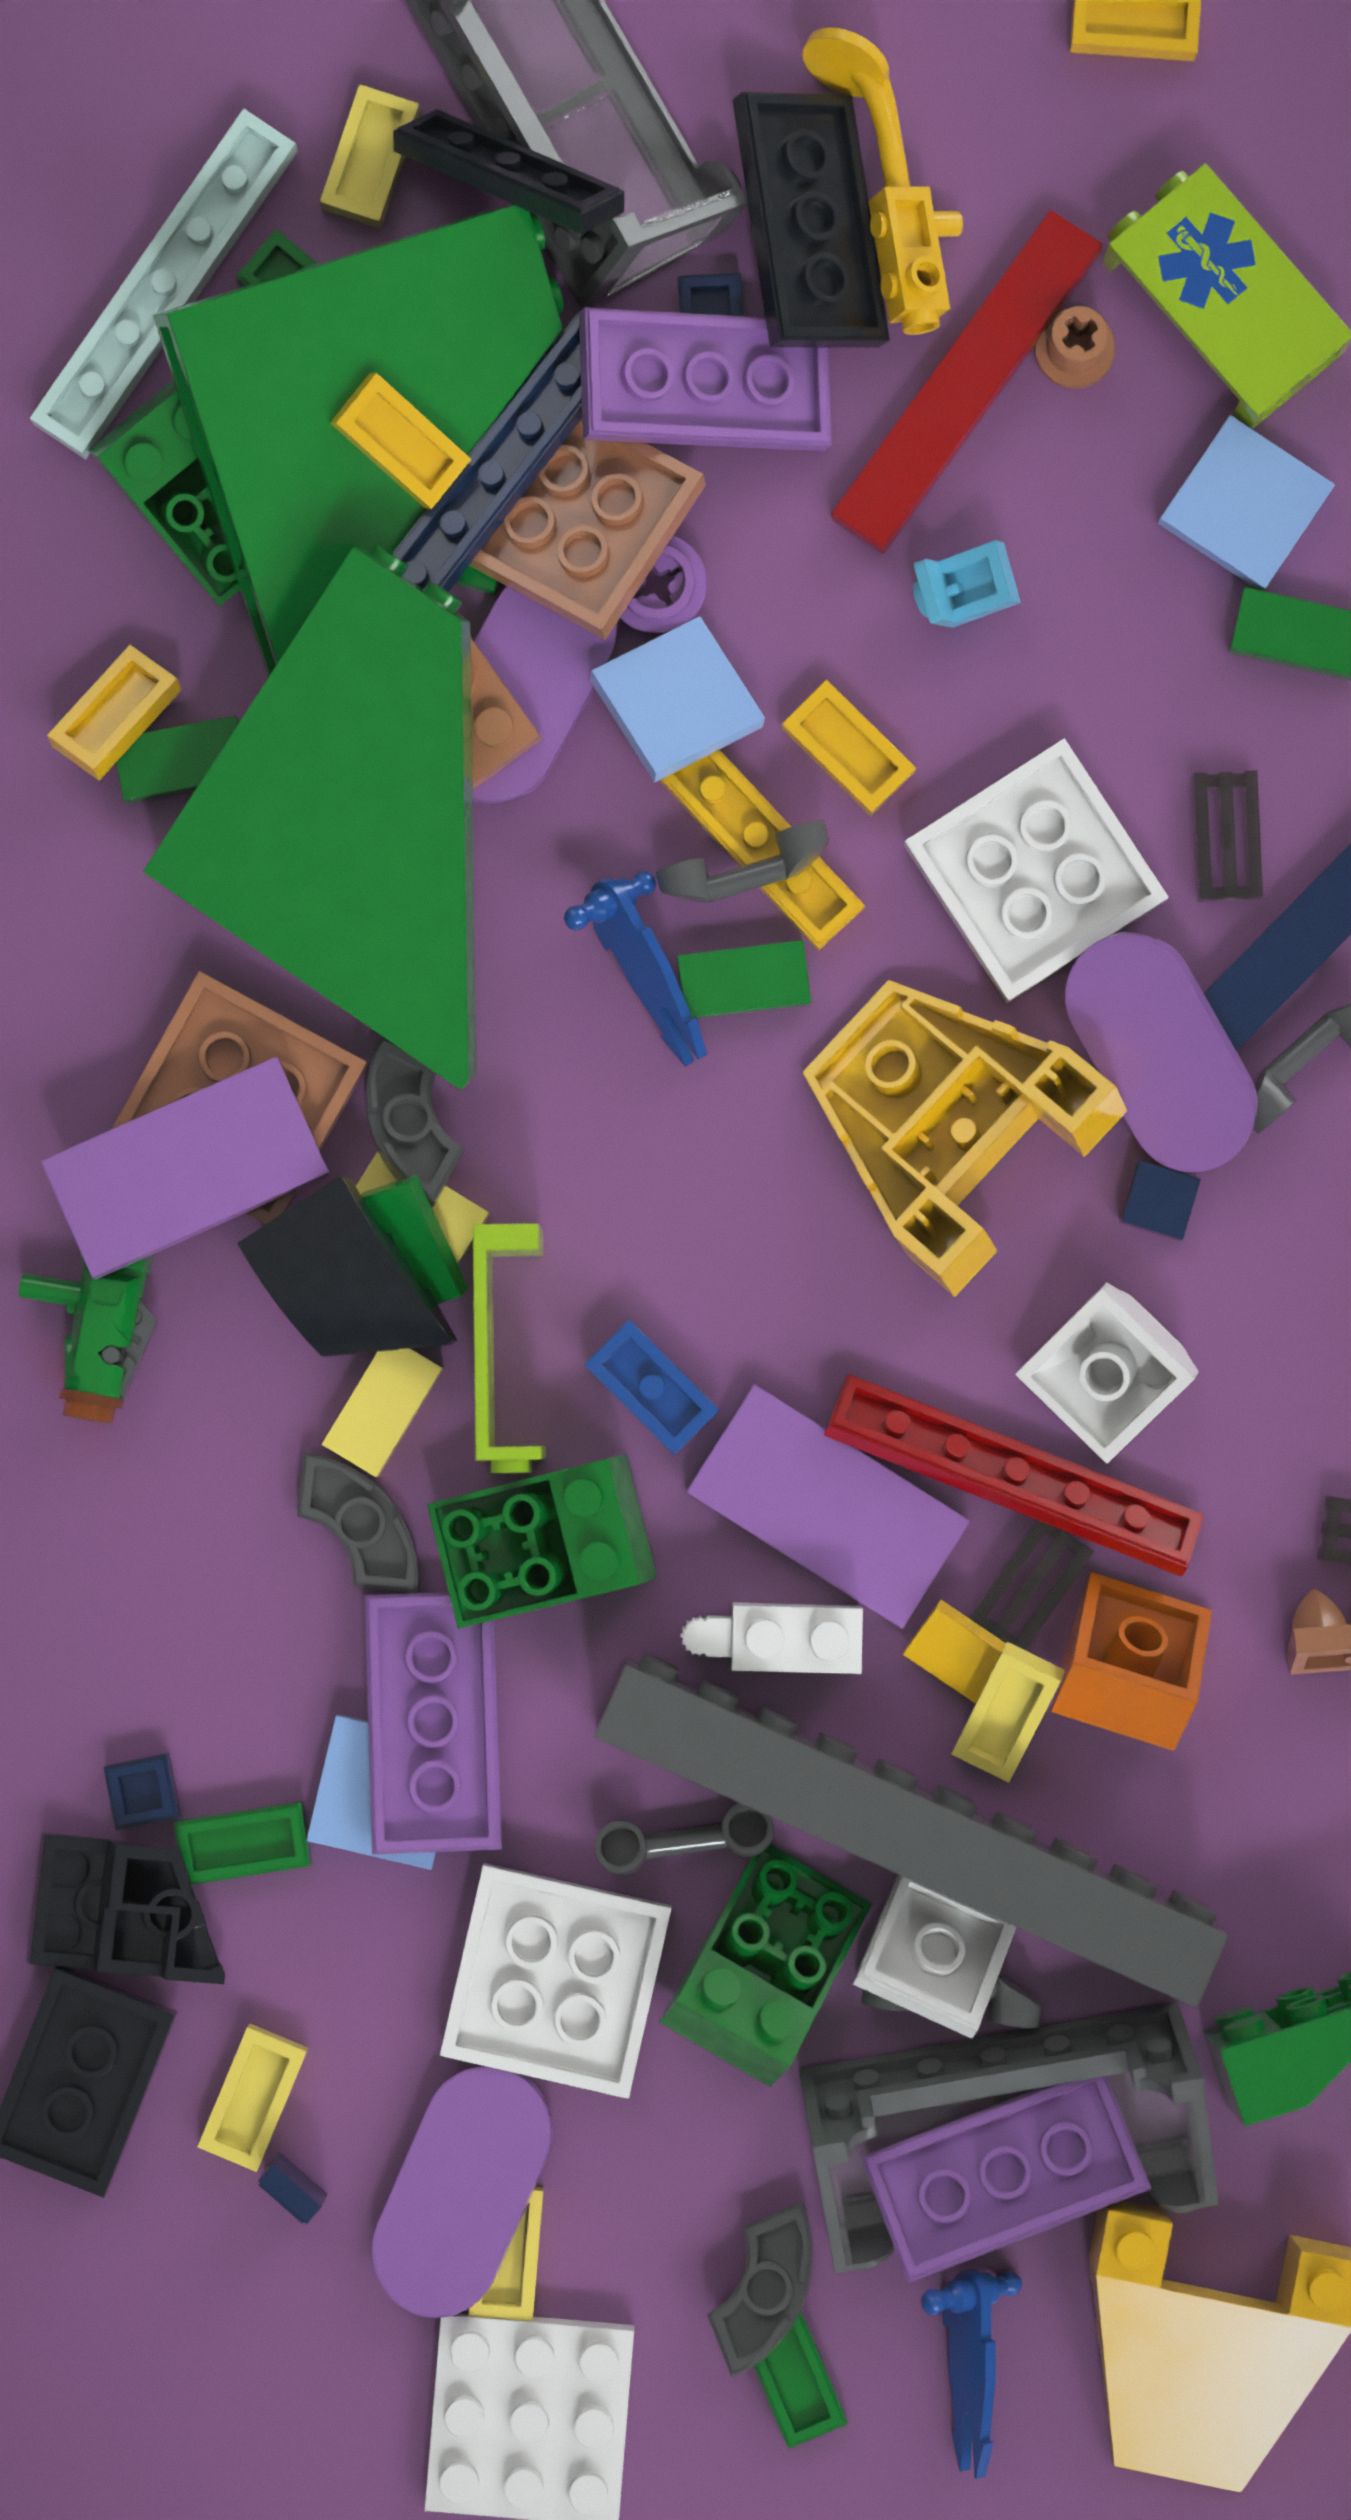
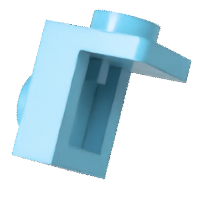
(965, 585)

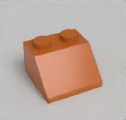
(1133, 1661)

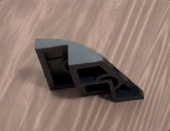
(343, 1277)
(119, 1911)

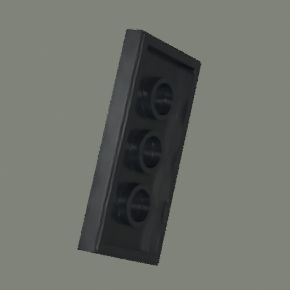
(810, 220)

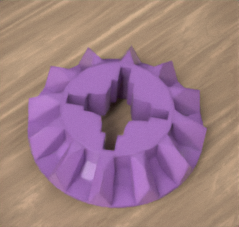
(685, 591)

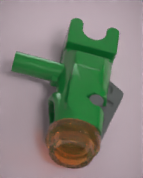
(106, 1336)

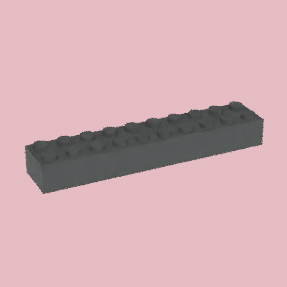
(913, 1832)

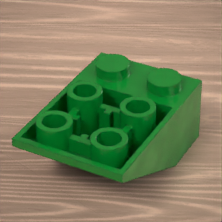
(162, 478)
(542, 1541)
(766, 1965)
(1281, 2054)

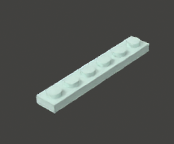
(164, 278)

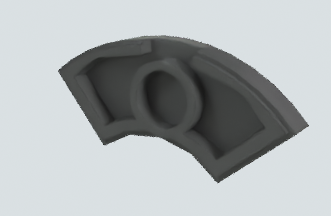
(404, 1120)
(363, 1520)
(770, 2291)

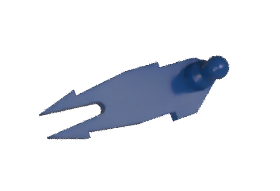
(640, 957)
(972, 2370)

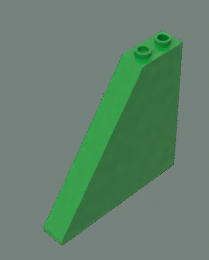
(267, 367)
(347, 814)

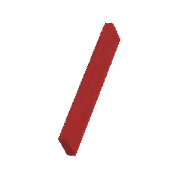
(967, 381)
(1014, 1475)

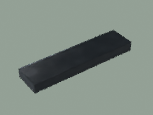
(509, 171)

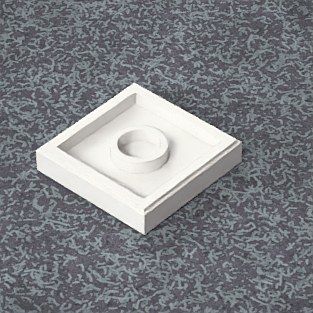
(935, 1956)

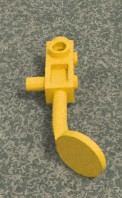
(901, 215)

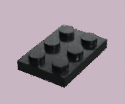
(82, 2080)

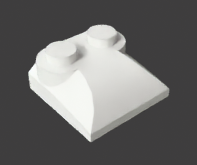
(1109, 1371)

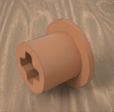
(1076, 348)

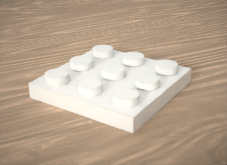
(1035, 870)
(556, 1980)
(529, 2418)

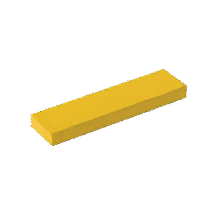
(746, 830)

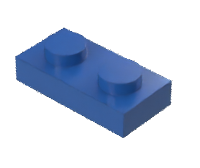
(651, 1387)

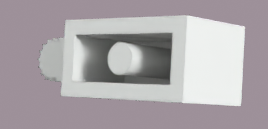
(781, 1637)

